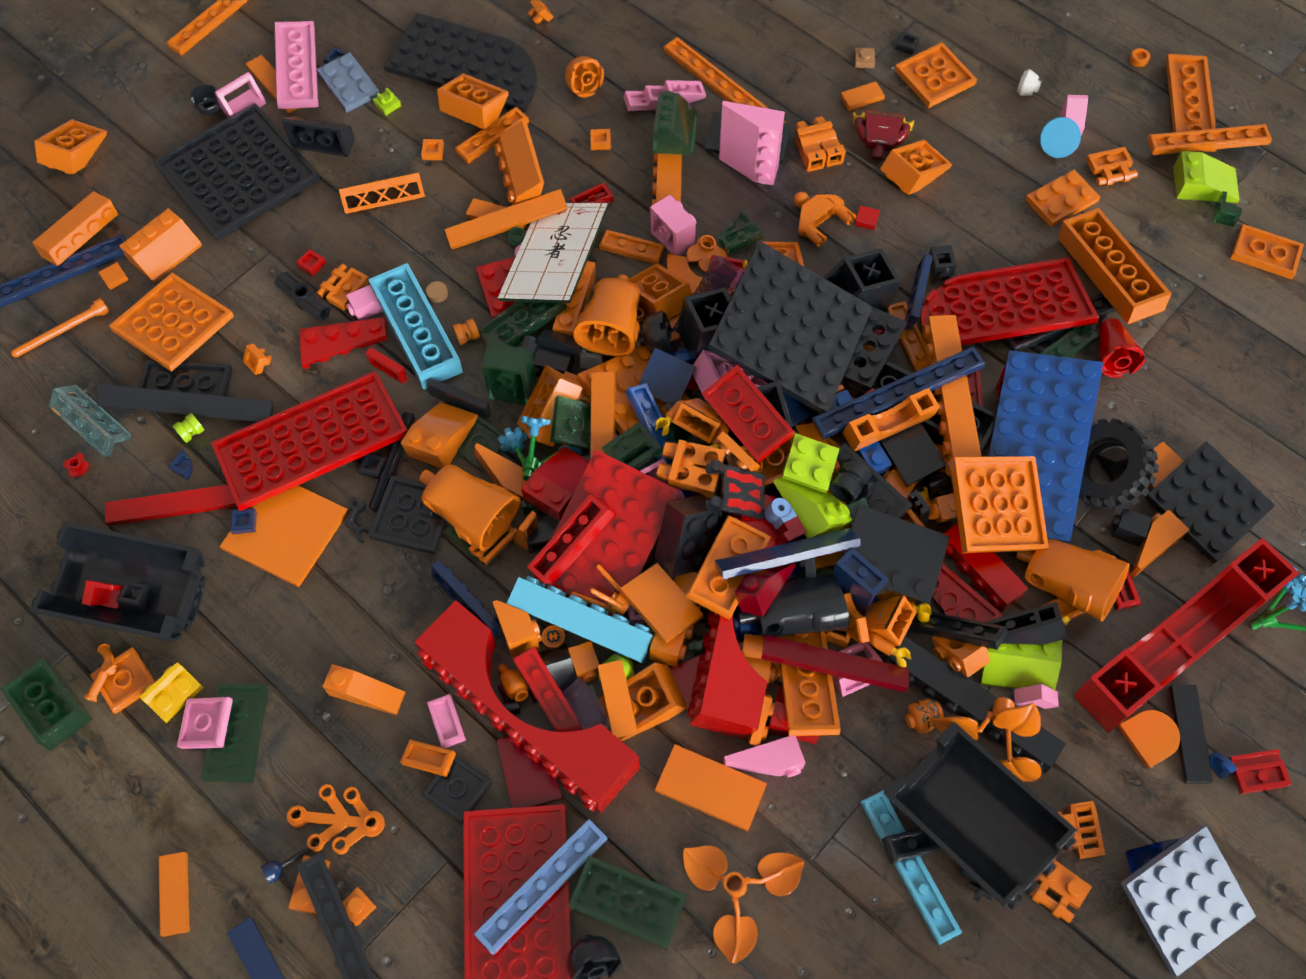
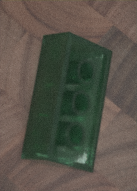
(674, 125)

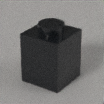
(1130, 526)

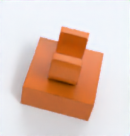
(539, 12)
(255, 358)

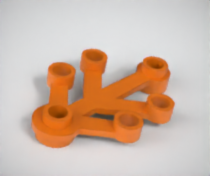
(339, 820)

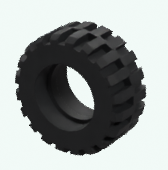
(1137, 474)

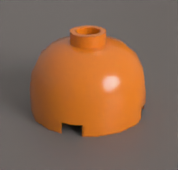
(584, 75)

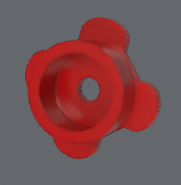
(78, 470)

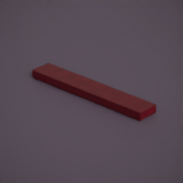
(835, 663)

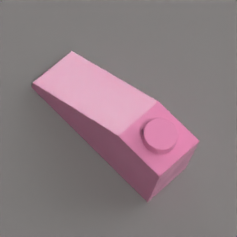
(772, 758)

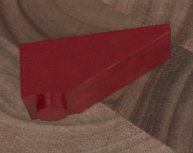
(761, 587)

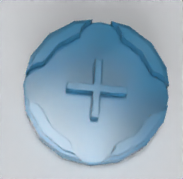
(1060, 137)

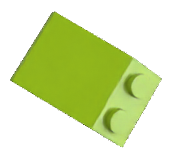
(1204, 178)
(816, 510)

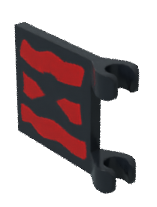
(740, 491)

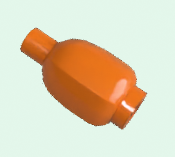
(513, 683)

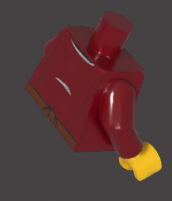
(881, 131)

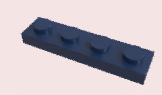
(459, 591)

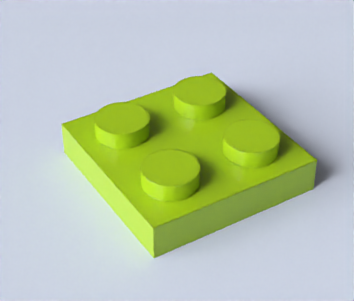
(810, 463)

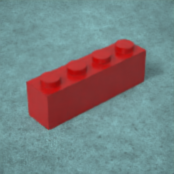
(571, 540)
(986, 572)

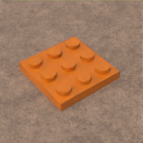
(935, 74)

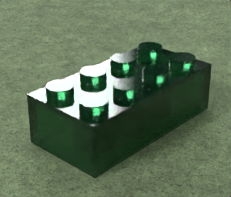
(627, 903)

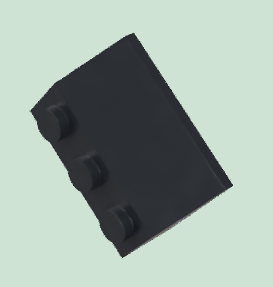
(319, 135)

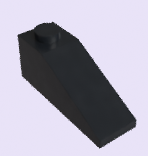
(1034, 626)

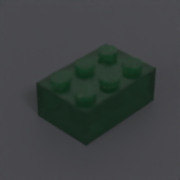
(509, 373)
(46, 704)

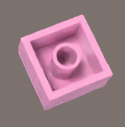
(672, 225)

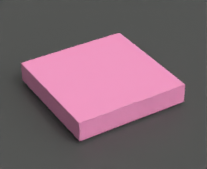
(204, 723)

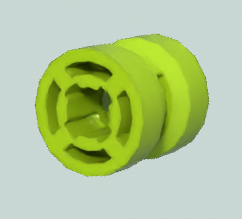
(188, 427)

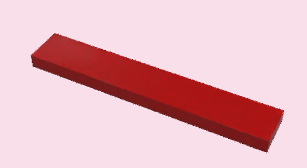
(168, 505)

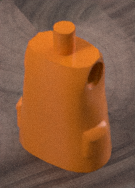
(610, 318)
(470, 504)
(1077, 576)

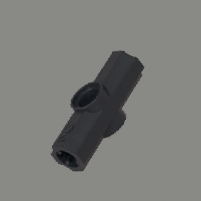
(303, 296)

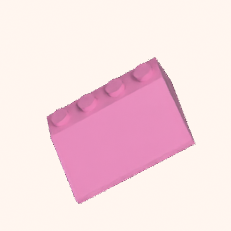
(751, 140)

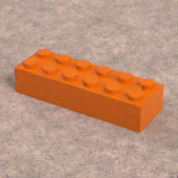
(1114, 266)

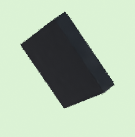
(458, 790)

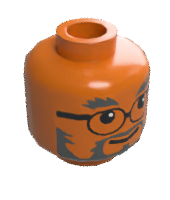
(922, 715)

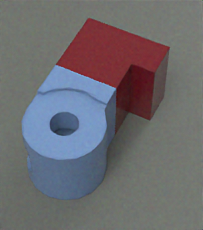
(784, 521)

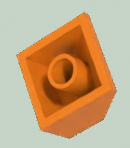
(518, 628)

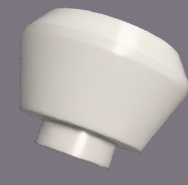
(1028, 84)

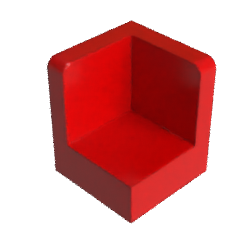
(101, 593)

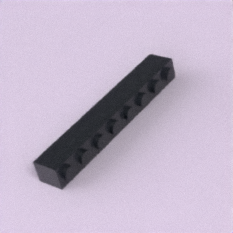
(972, 701)

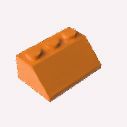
(472, 100)
(160, 245)
(541, 401)

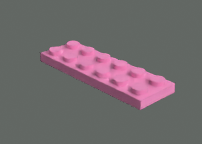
(296, 65)

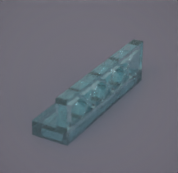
(83, 419)

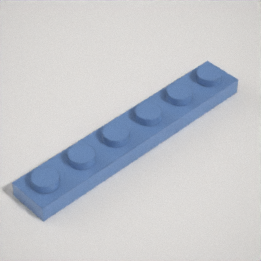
(540, 887)

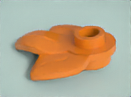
(702, 254)

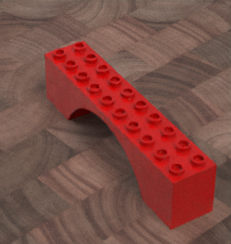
(1185, 635)
(728, 688)
(586, 761)

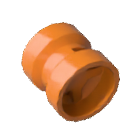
(466, 331)

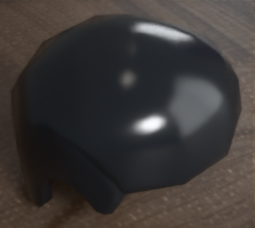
(205, 99)

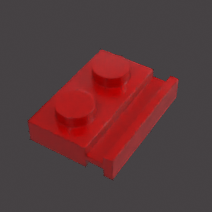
(1260, 772)

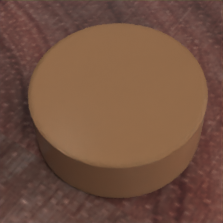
(436, 292)

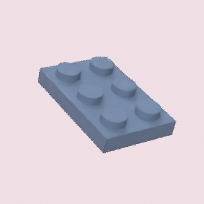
(348, 82)

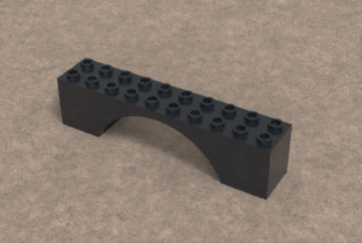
(863, 275)

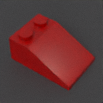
(555, 482)

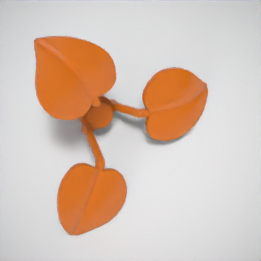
(1021, 720)
(739, 934)

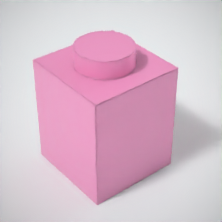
(363, 303)

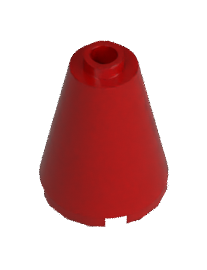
(1118, 349)

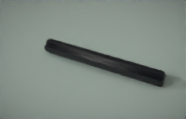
(390, 465)

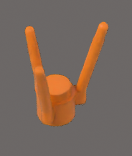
(615, 603)

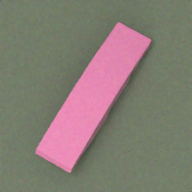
(648, 99)

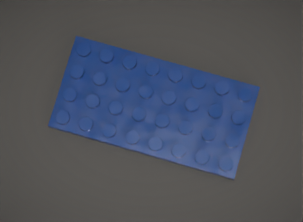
(1049, 415)

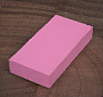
(446, 721)

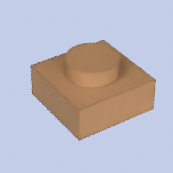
(864, 57)

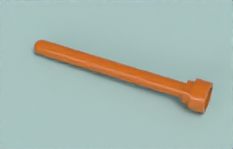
(98, 308)

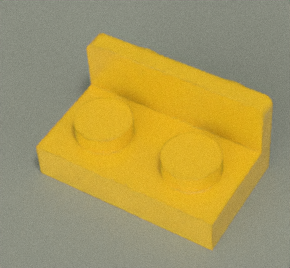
(171, 692)

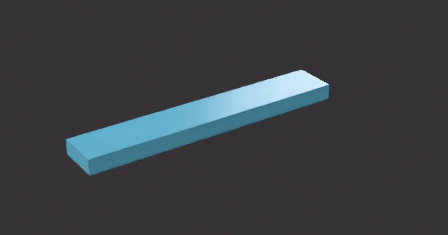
(913, 872)

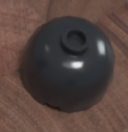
(657, 333)
(593, 958)

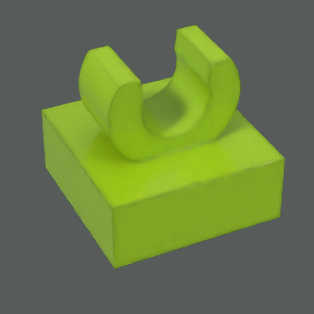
(386, 102)

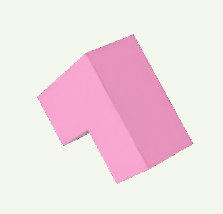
(1039, 694)

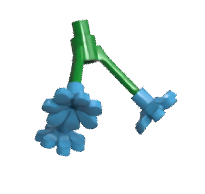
(515, 440)
(1298, 598)

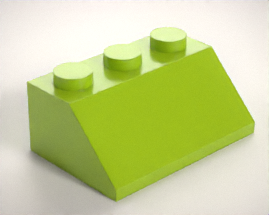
(1023, 665)

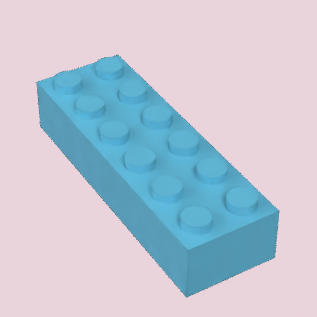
(415, 325)
(581, 620)

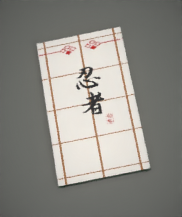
(554, 255)

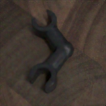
(350, 520)

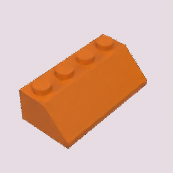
(519, 164)

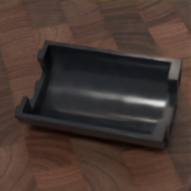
(117, 557)
(983, 817)

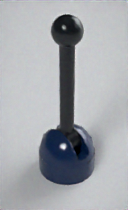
(274, 869)

